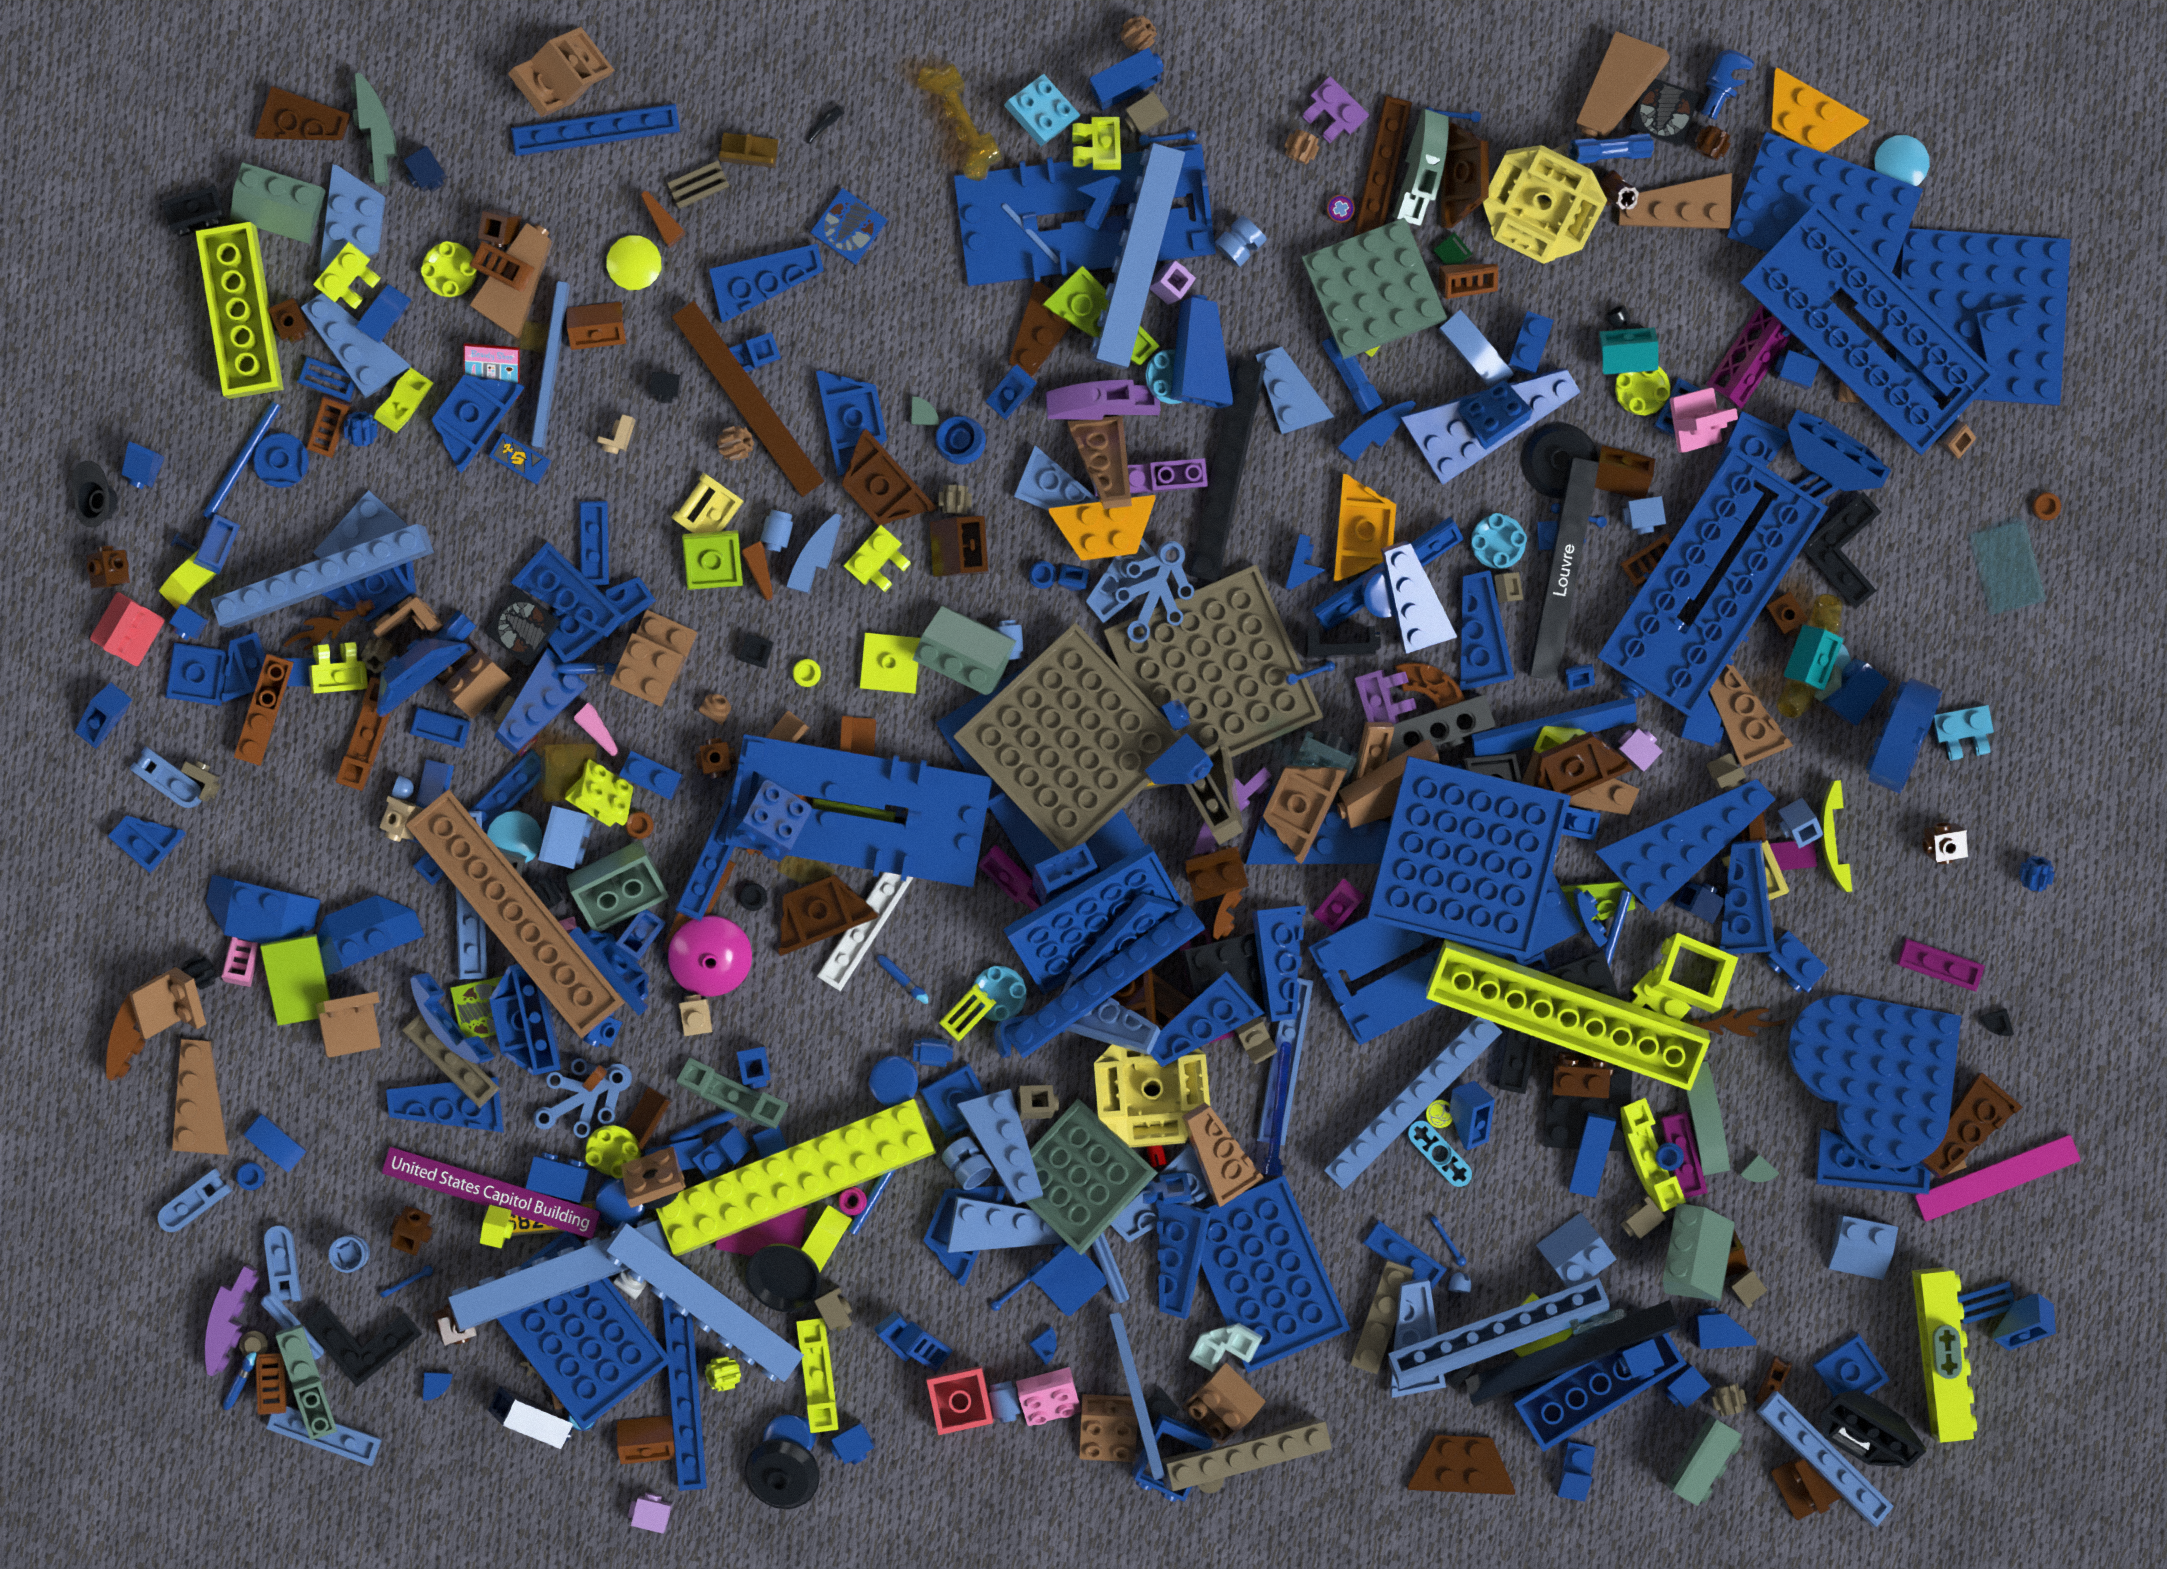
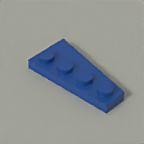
(755, 280)
(564, 587)
(1181, 1244)

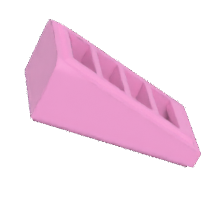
(592, 723)
(244, 980)

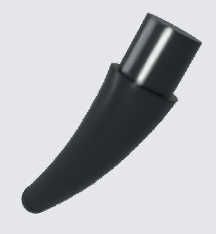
(827, 119)

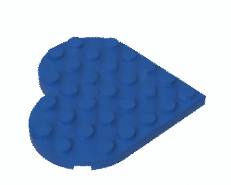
(1883, 1070)

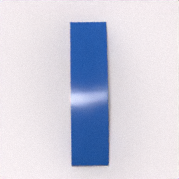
(427, 996)

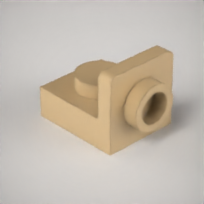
(622, 431)
(695, 1015)

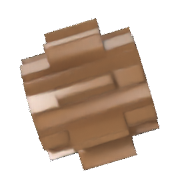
(1138, 33)
(1301, 146)
(735, 443)

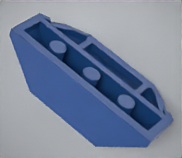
(1835, 454)
(415, 669)
(259, 911)
(365, 932)
(524, 1023)

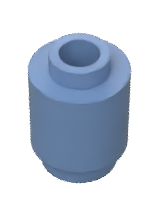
(776, 530)
(1013, 631)
(1004, 1401)

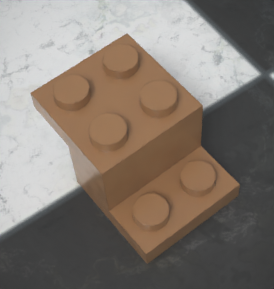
(561, 72)
(653, 658)

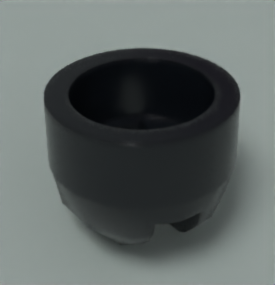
(1617, 316)

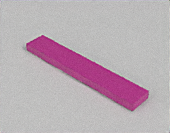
(1997, 1177)

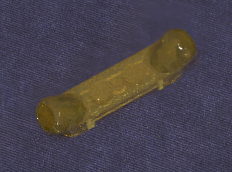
(983, 148)
(1796, 695)

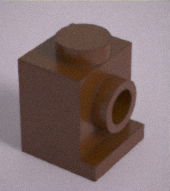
(297, 330)

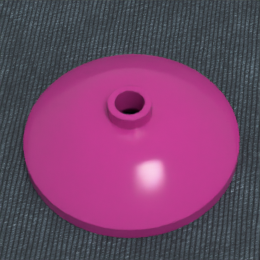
(711, 938)

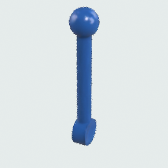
(1475, 116)
(1144, 140)
(1600, 521)
(1292, 679)
(1460, 1260)
(426, 1271)
(996, 1304)

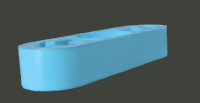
(1448, 1174)

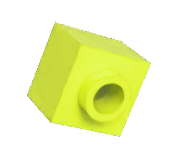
(496, 1226)

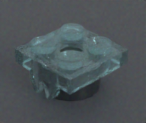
(1326, 751)

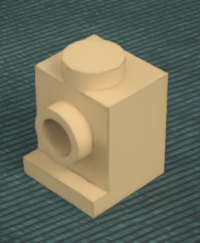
(396, 817)

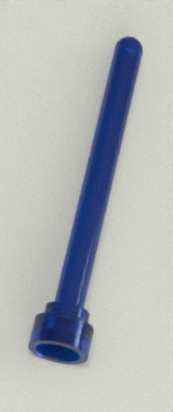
(1272, 1163)

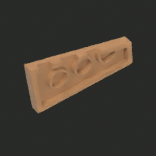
(1685, 205)
(1609, 796)
(198, 1108)

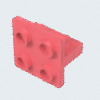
(127, 629)

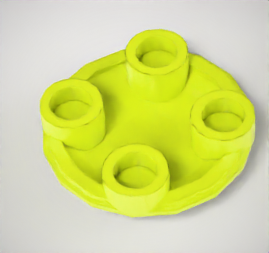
(634, 262)
(448, 269)
(1643, 391)
(610, 1148)

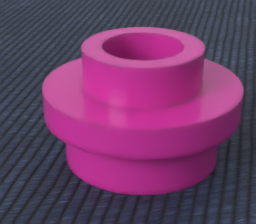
(844, 1201)

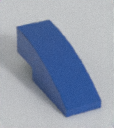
(1374, 431)

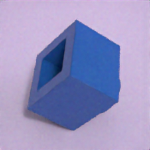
(188, 622)

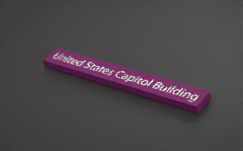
(491, 1191)

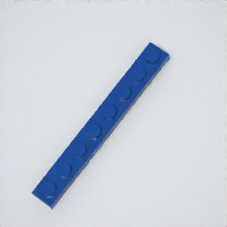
(1105, 981)
(685, 1398)

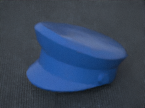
(960, 440)
(1377, 593)
(893, 1080)
(614, 1205)
(791, 1428)

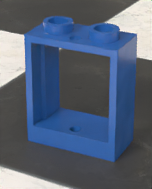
(1126, 78)
(1062, 872)
(1181, 1431)

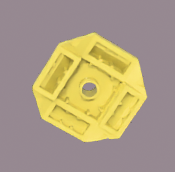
(1536, 225)
(1146, 1119)

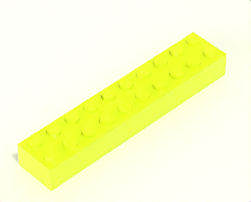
(1567, 1014)
(796, 1177)

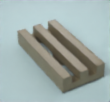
(719, 175)

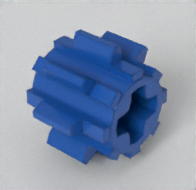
(360, 429)
(2036, 873)

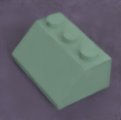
(276, 203)
(964, 650)
(617, 886)
(1698, 1253)
(1704, 1461)

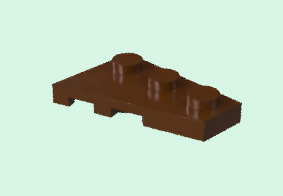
(1038, 332)

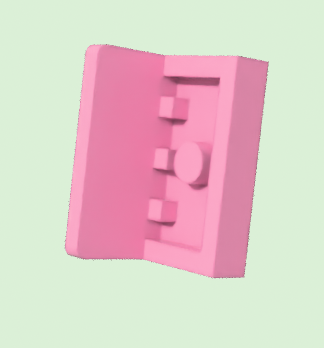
(1698, 420)
(1048, 1397)

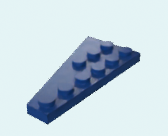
(1332, 845)

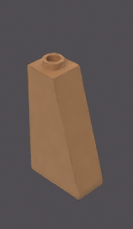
(1621, 80)
(505, 304)
(1376, 792)

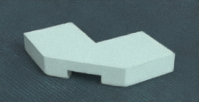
(1233, 1338)

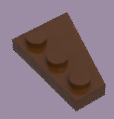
(300, 118)

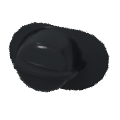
(92, 495)

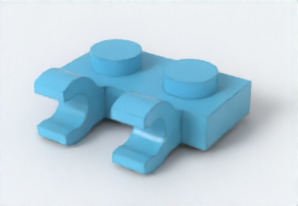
(1964, 724)

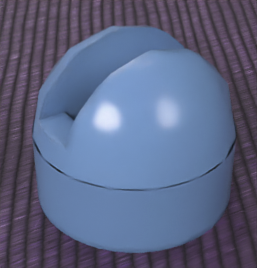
(403, 788)
(1460, 1283)

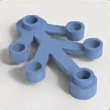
(1157, 587)
(583, 1096)

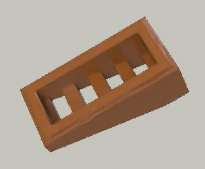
(667, 226)
(1456, 272)
(518, 274)
(345, 408)
(757, 563)
(1630, 571)
(268, 1360)

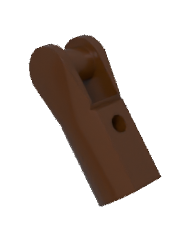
(1770, 1384)

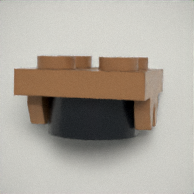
(653, 1179)

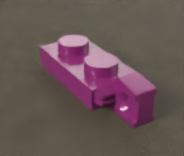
(1010, 878)

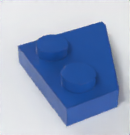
(145, 841)

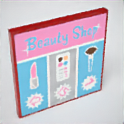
(492, 362)

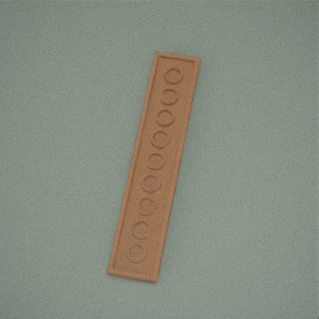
(515, 914)

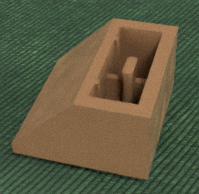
(472, 680)
(1224, 1404)

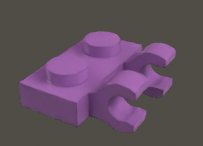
(1338, 106)
(1377, 696)

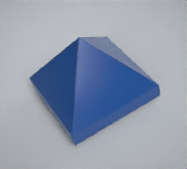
(1073, 577)
(1579, 676)

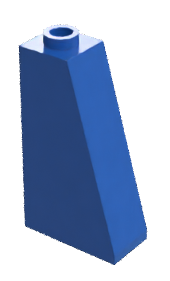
(1200, 356)

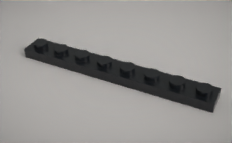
(1227, 471)

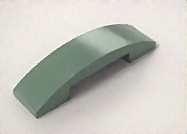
(731, 1095)
(1708, 1123)

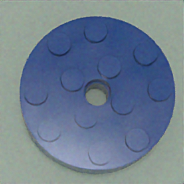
(1903, 734)

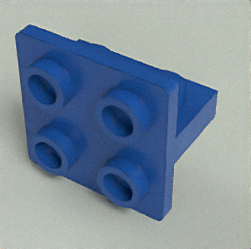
(1496, 414)

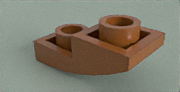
(1223, 919)

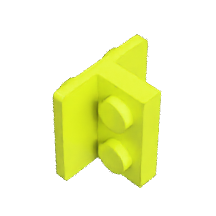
(601, 794)

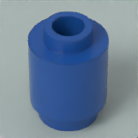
(932, 1052)

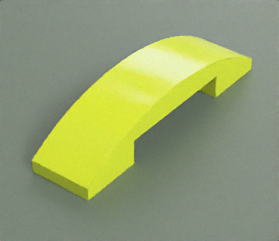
(1833, 800)
(1642, 1148)
(817, 1375)

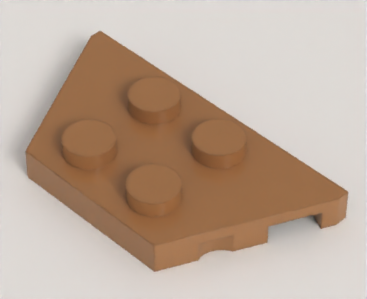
(1302, 804)

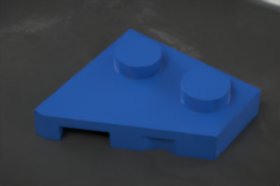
(2004, 329)
(243, 666)

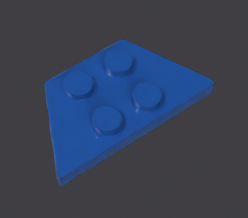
(848, 410)
(473, 414)
(384, 589)
(618, 968)
(937, 1236)

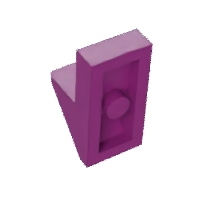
(1338, 905)

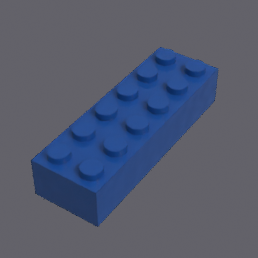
(1586, 1393)

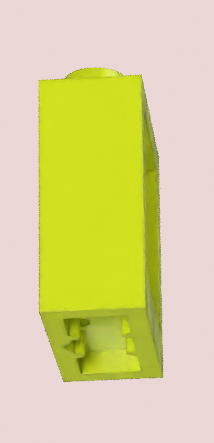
(1720, 982)

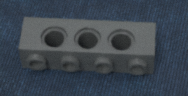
(1475, 708)

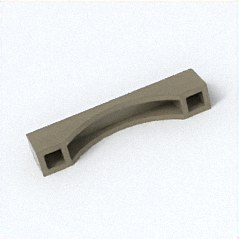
(1220, 1462)

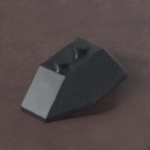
(1870, 1431)

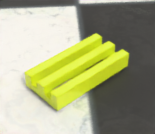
(981, 997)

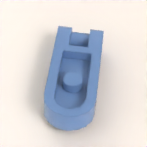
(168, 779)
(192, 1202)
(282, 1263)

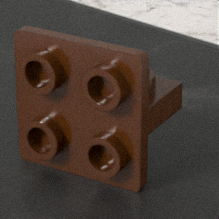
(1215, 873)
(1581, 1076)
(1803, 1488)

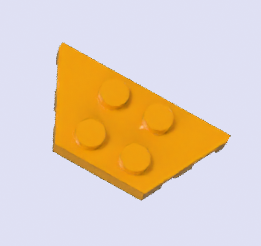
(1809, 115)
(1363, 528)
(1101, 531)

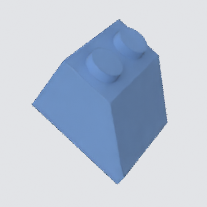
(565, 837)
(1862, 1247)
(1576, 1251)

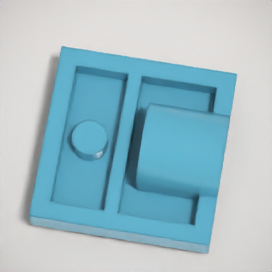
(1042, 110)

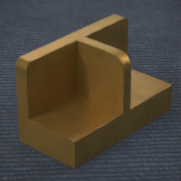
(749, 150)

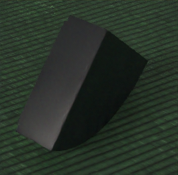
(1997, 1022)

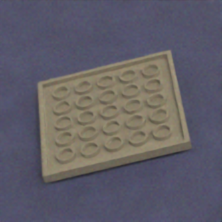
(1222, 664)
(1069, 739)

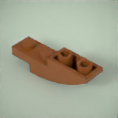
(263, 709)
(123, 1041)

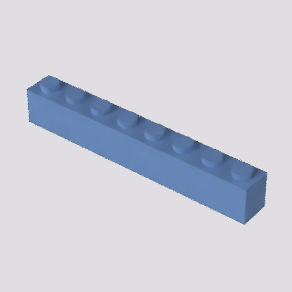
(1138, 256)
(322, 575)
(1411, 1101)
(543, 1279)
(702, 1301)
(1497, 1333)

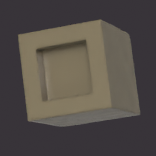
(1747, 1287)

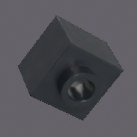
(665, 387)

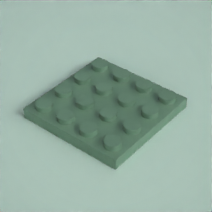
(1374, 288)
(1085, 1176)

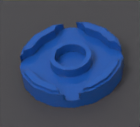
(289, 467)

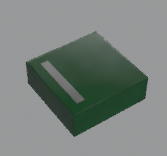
(1452, 251)

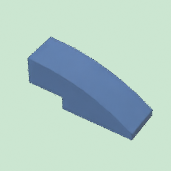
(1475, 350)
(814, 555)

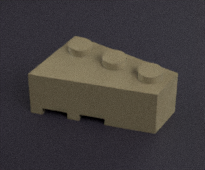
(1217, 795)

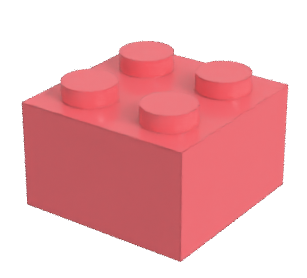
(960, 1400)

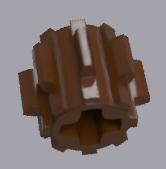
(1712, 142)

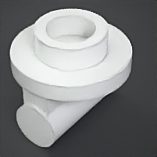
(629, 1284)

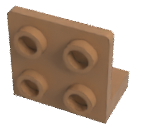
(424, 617)
(166, 1002)
(349, 1024)
(1108, 1428)

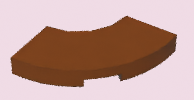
(1432, 682)

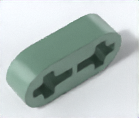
(1940, 1352)

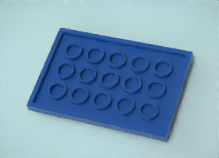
(1793, 177)
(1069, 925)
(1270, 1273)
(585, 1343)

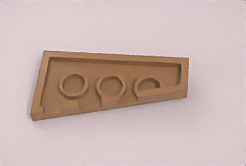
(1104, 457)
(1745, 720)
(1219, 1155)

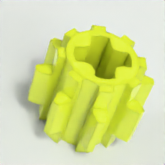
(722, 1373)

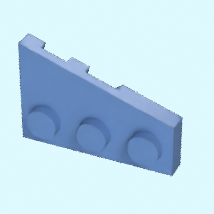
(363, 523)
(1103, 599)

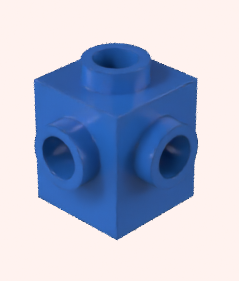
(604, 1032)

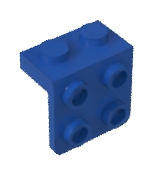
(773, 821)
(1068, 1278)

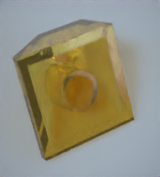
(562, 767)

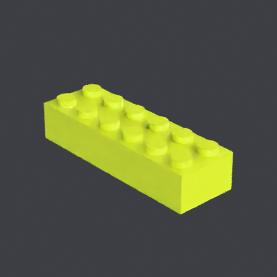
(239, 310)
(1946, 1398)

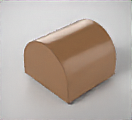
(1957, 438)

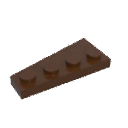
(1971, 1121)

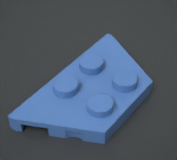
(351, 215)

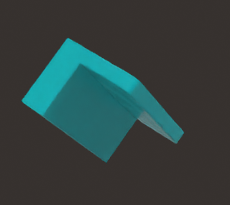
(1629, 350)
(1813, 657)

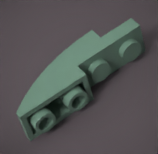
(373, 118)
(1426, 167)
(306, 1382)

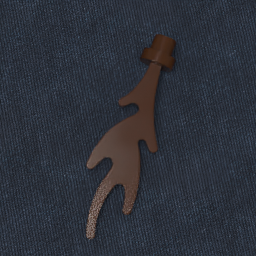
(323, 624)
(1739, 1025)

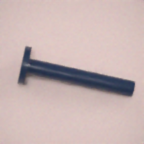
(183, 543)

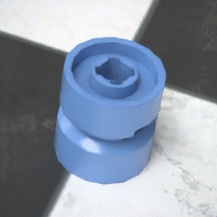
(1240, 241)
(966, 1162)
(349, 1253)

